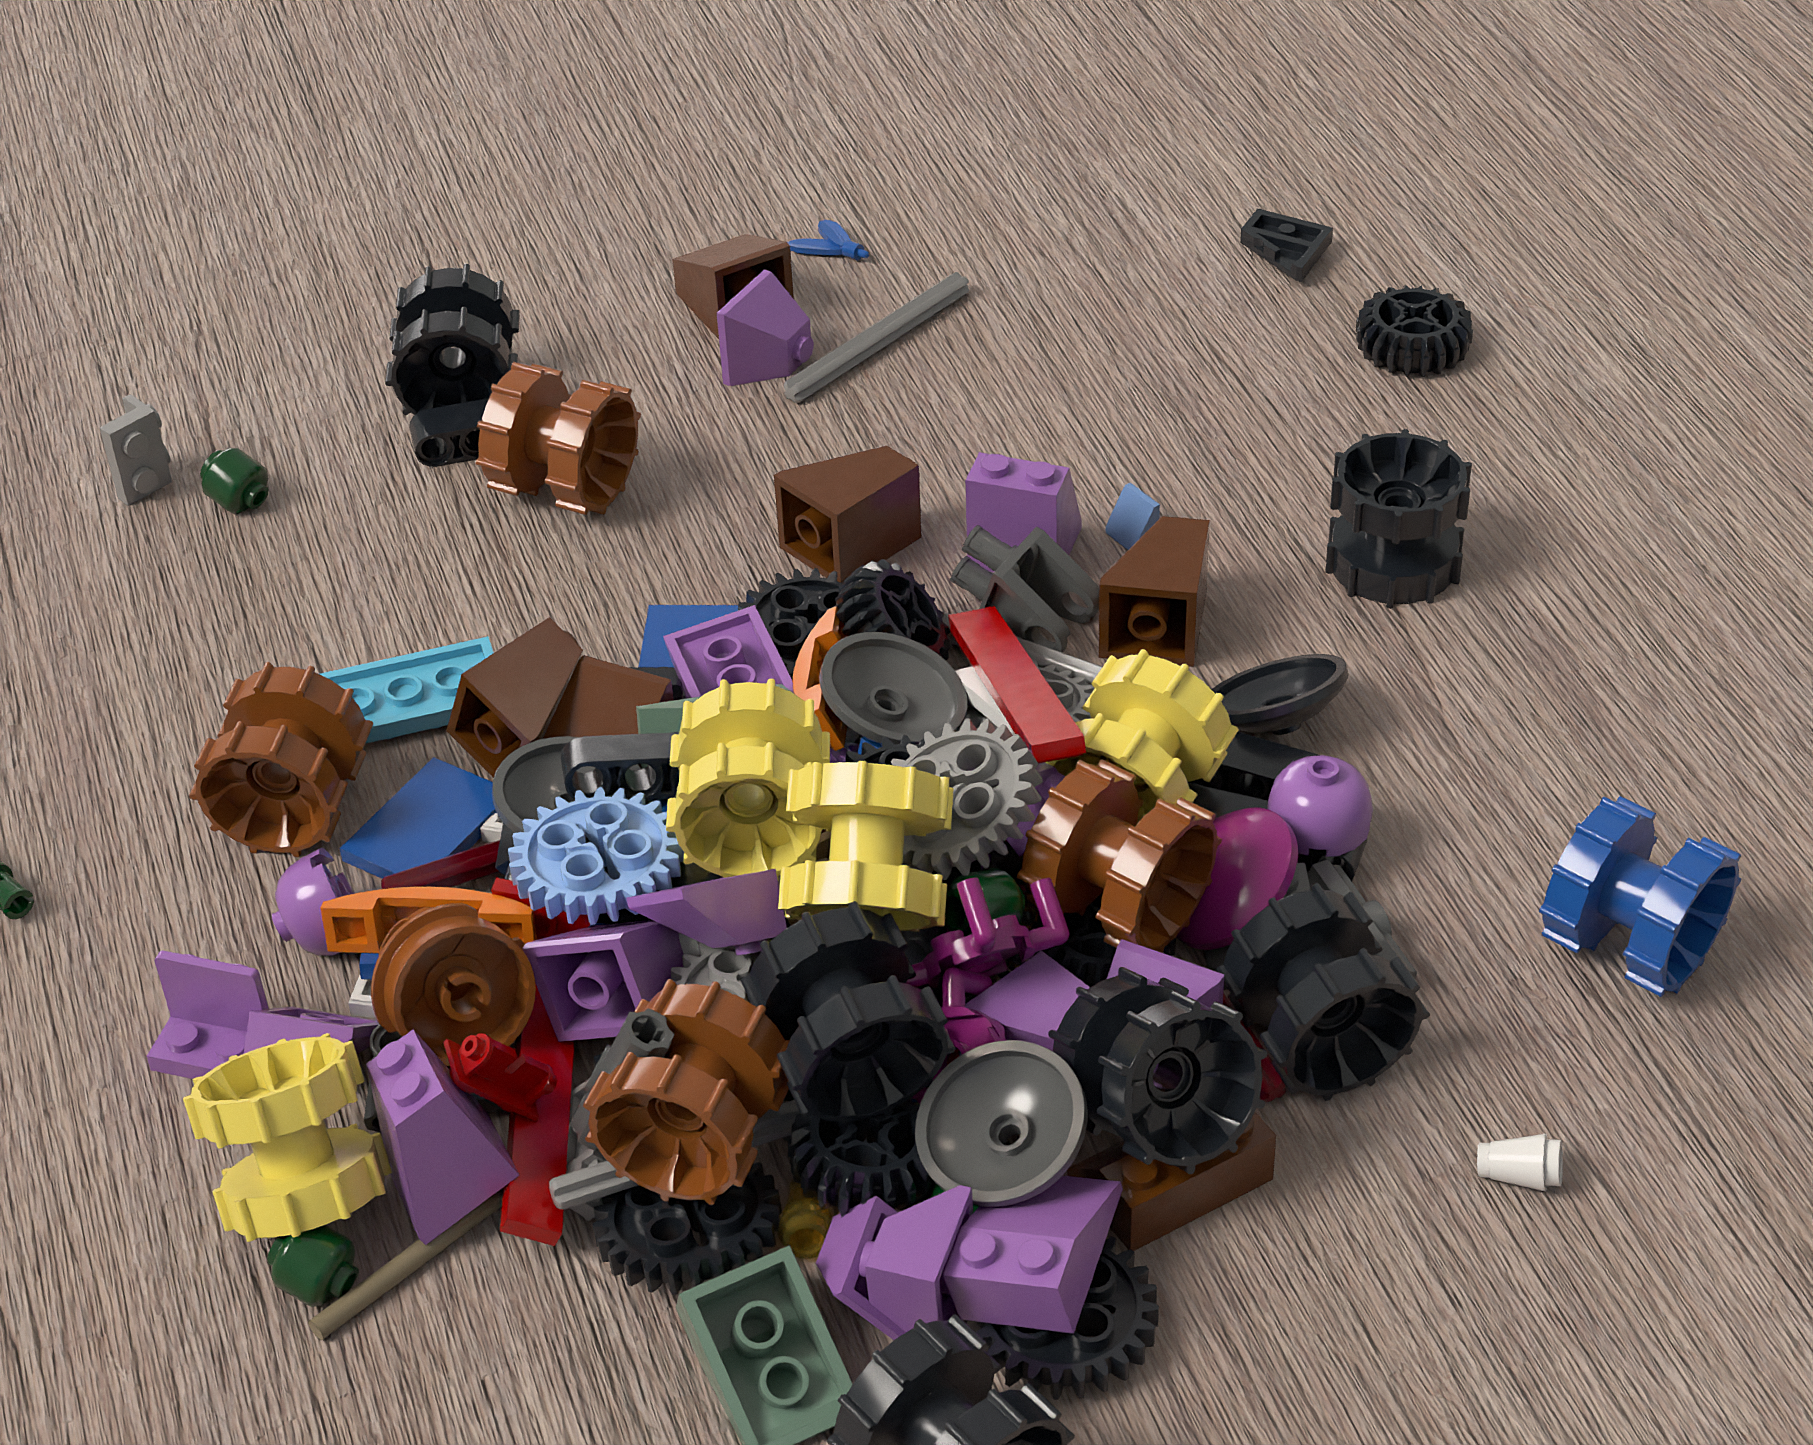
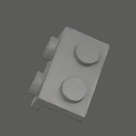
(136, 451)

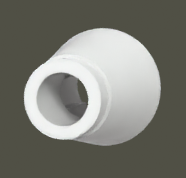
(1522, 1161)

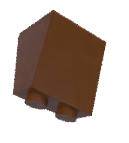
(719, 272)
(849, 510)
(1157, 593)
(513, 694)
(604, 699)

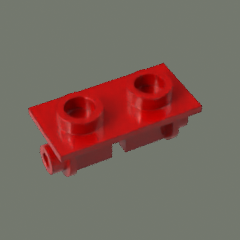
(486, 1069)

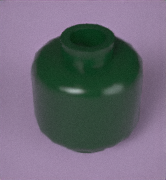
(234, 480)
(1000, 892)
(313, 1265)

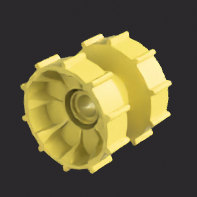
(1154, 725)
(735, 778)
(868, 816)
(298, 1167)

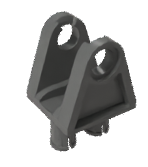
(1028, 584)

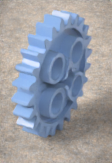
(568, 875)

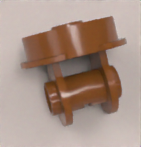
(452, 978)

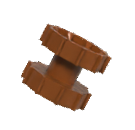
(560, 439)
(281, 760)
(1146, 871)
(691, 1116)

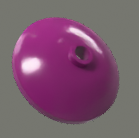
(1249, 869)

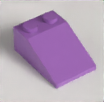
(726, 648)
(1033, 1257)

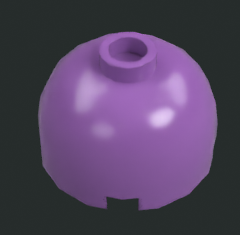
(1323, 804)
(299, 901)

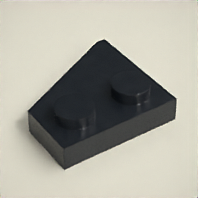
(1286, 241)

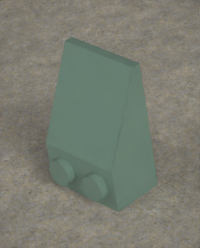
(766, 1351)

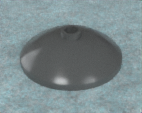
(891, 687)
(532, 779)
(986, 1100)

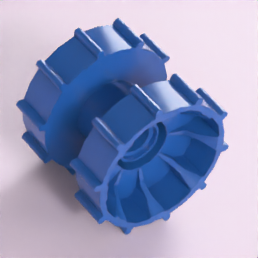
(1669, 908)

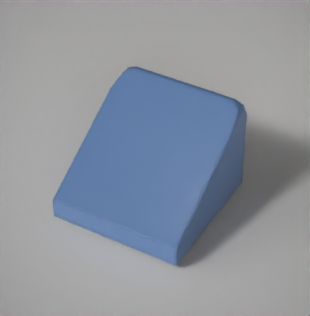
(1132, 516)

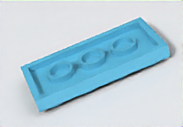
(410, 689)

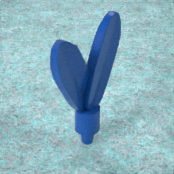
(834, 242)

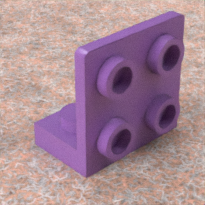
(207, 1012)

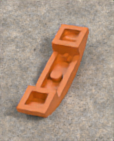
(807, 671)
(364, 919)

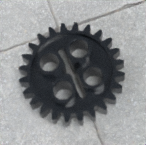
(793, 609)
(655, 1236)
(1073, 1358)

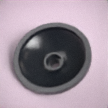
(1282, 692)

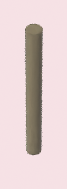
(396, 1271)

